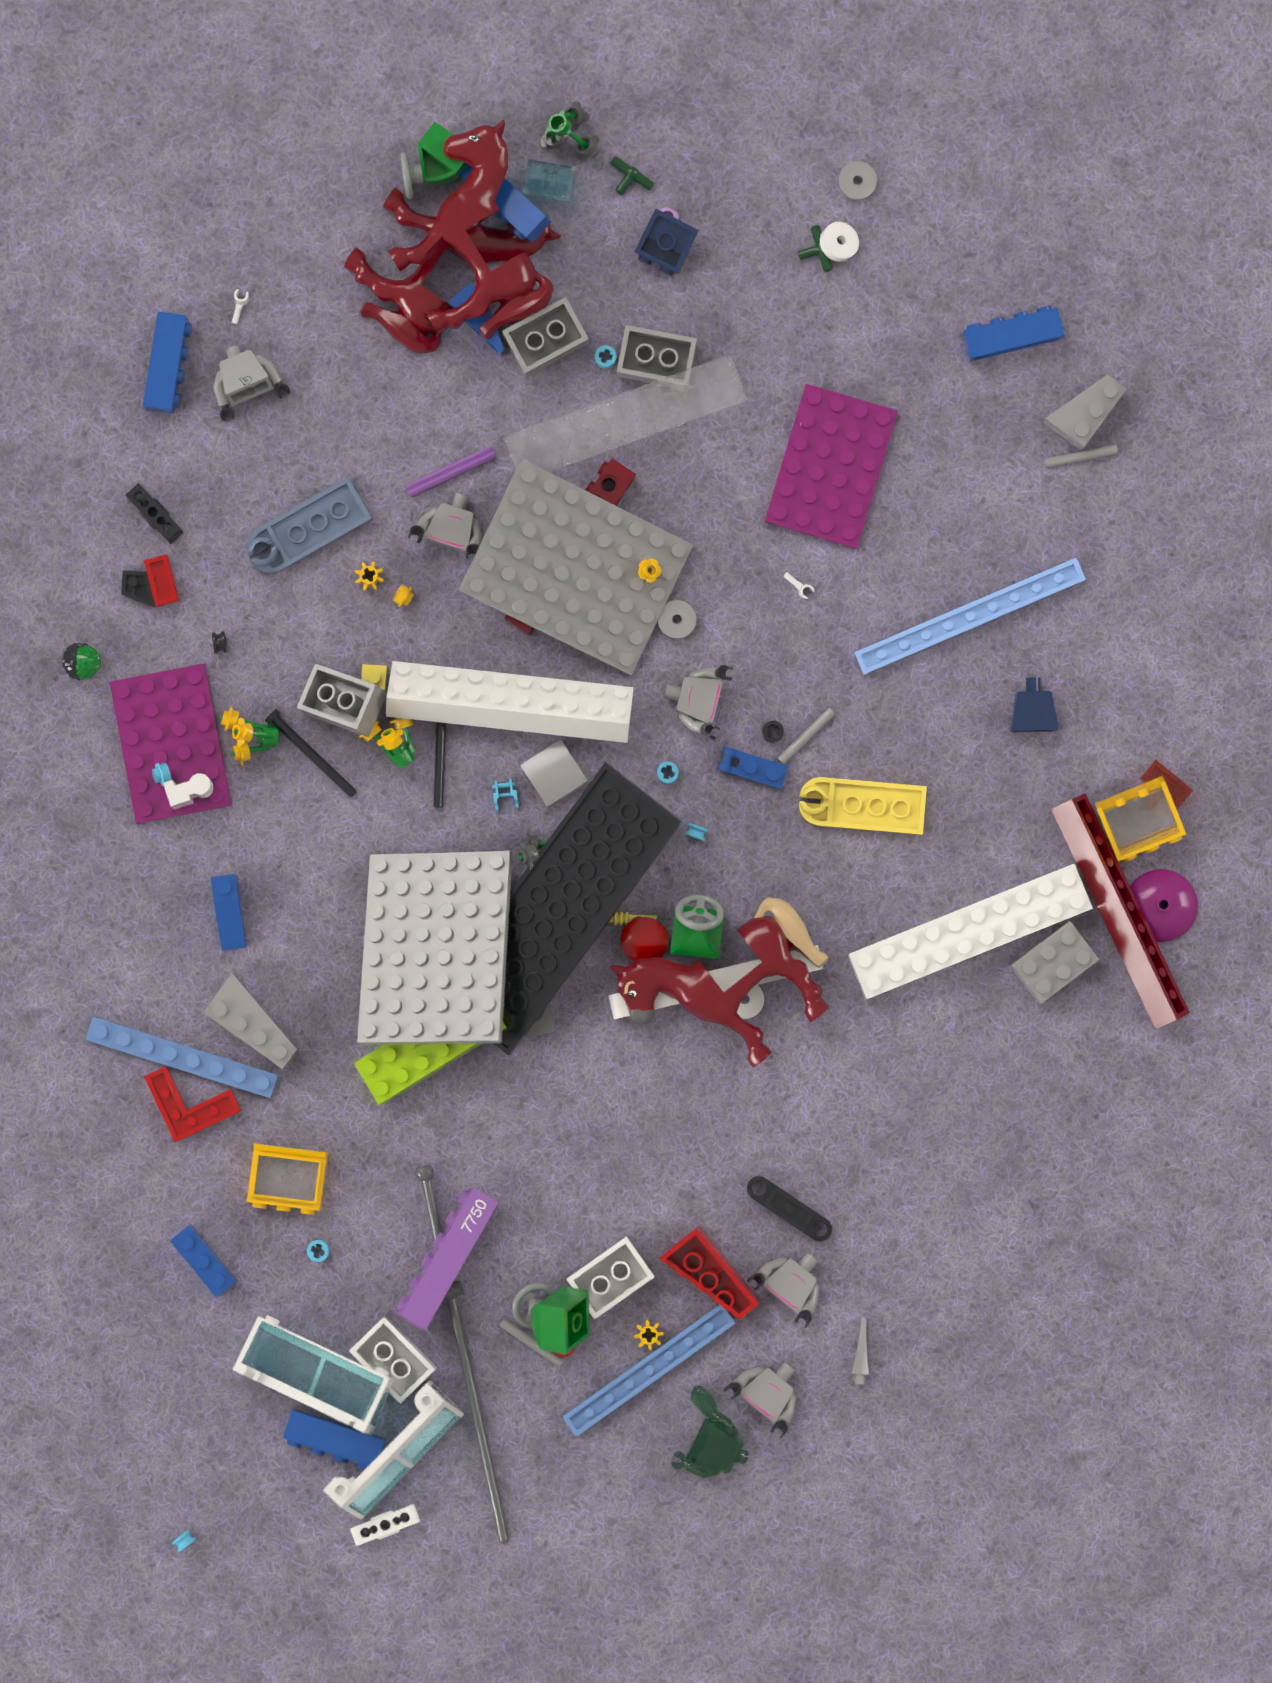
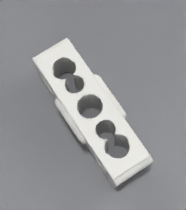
(382, 1533)

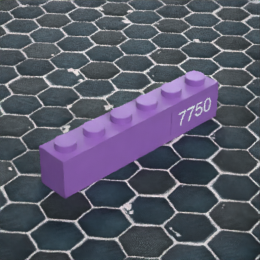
(447, 1258)

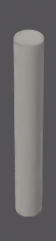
(1081, 456)
(806, 736)
(530, 1342)

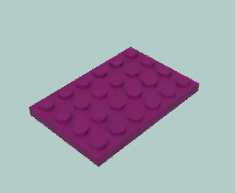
(831, 466)
(170, 722)

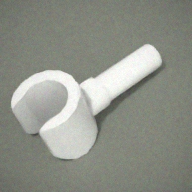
(239, 305)
(798, 585)

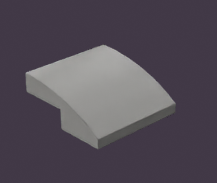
(554, 773)

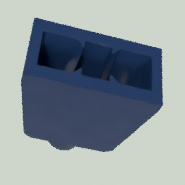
(1034, 709)

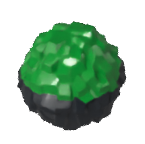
(81, 661)

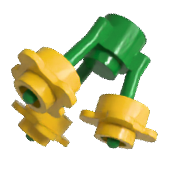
(243, 733)
(392, 740)

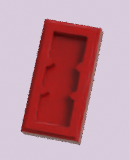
(161, 580)

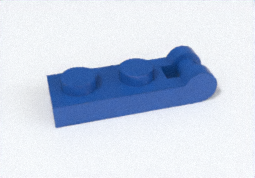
(753, 768)

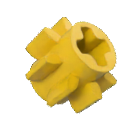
(372, 570)
(644, 1339)

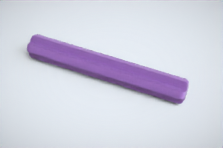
(450, 471)

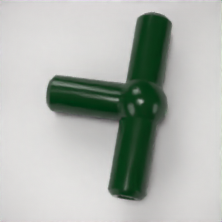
(631, 174)
(816, 250)

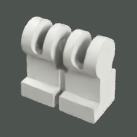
(184, 793)

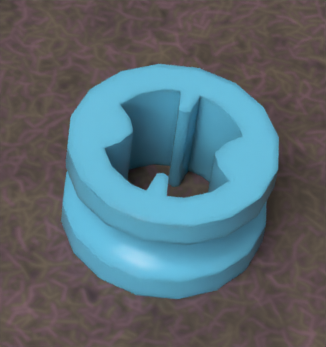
(601, 350)
(674, 769)
(696, 832)
(325, 1247)
(183, 1540)

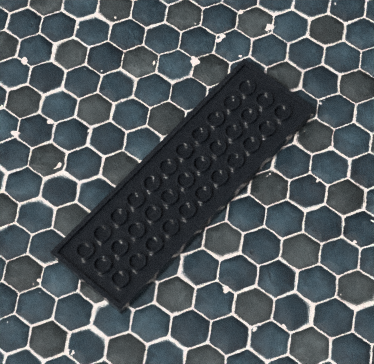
(576, 891)

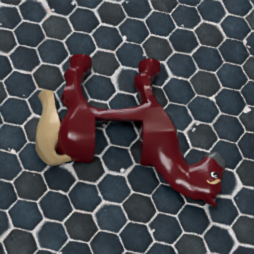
(702, 997)

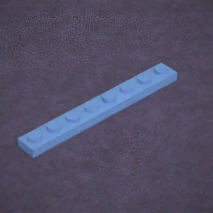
(181, 1057)
(648, 1370)

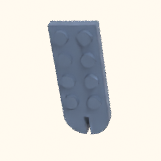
(307, 527)

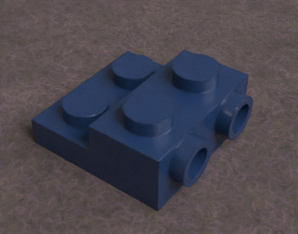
(666, 242)

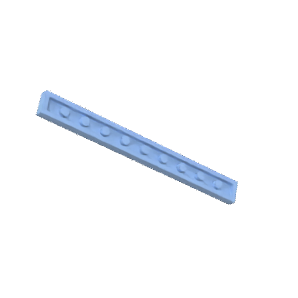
(969, 616)

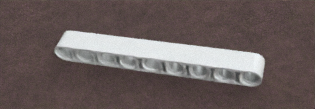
(724, 977)

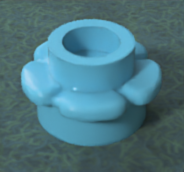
(161, 773)

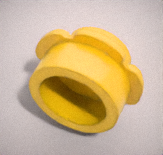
(643, 570)
(403, 595)

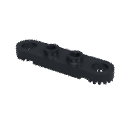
(789, 1208)

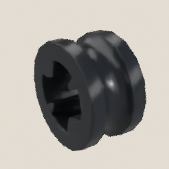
(219, 642)
(780, 733)

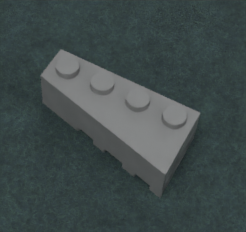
(245, 1018)

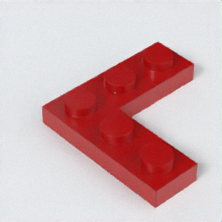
(186, 1122)

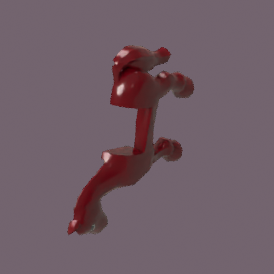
(463, 209)
(413, 300)

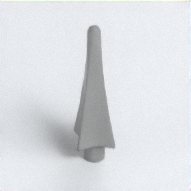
(860, 1365)

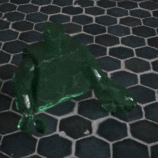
(716, 1443)

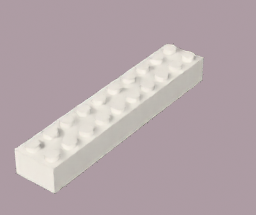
(509, 701)
(969, 931)

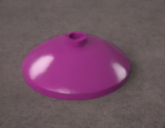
(1181, 900)

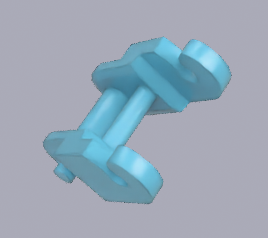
(513, 793)

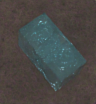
(549, 180)

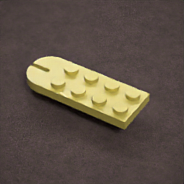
(864, 805)

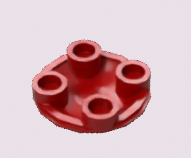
(644, 938)

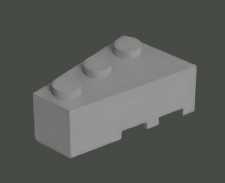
(1086, 412)

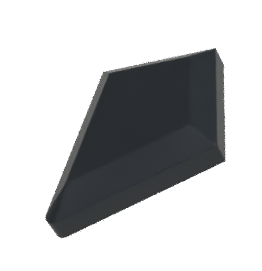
(137, 587)

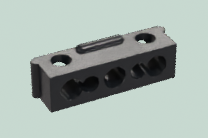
(154, 521)

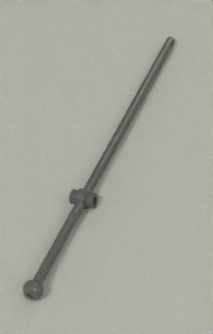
(425, 1174)

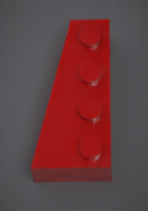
(711, 1272)

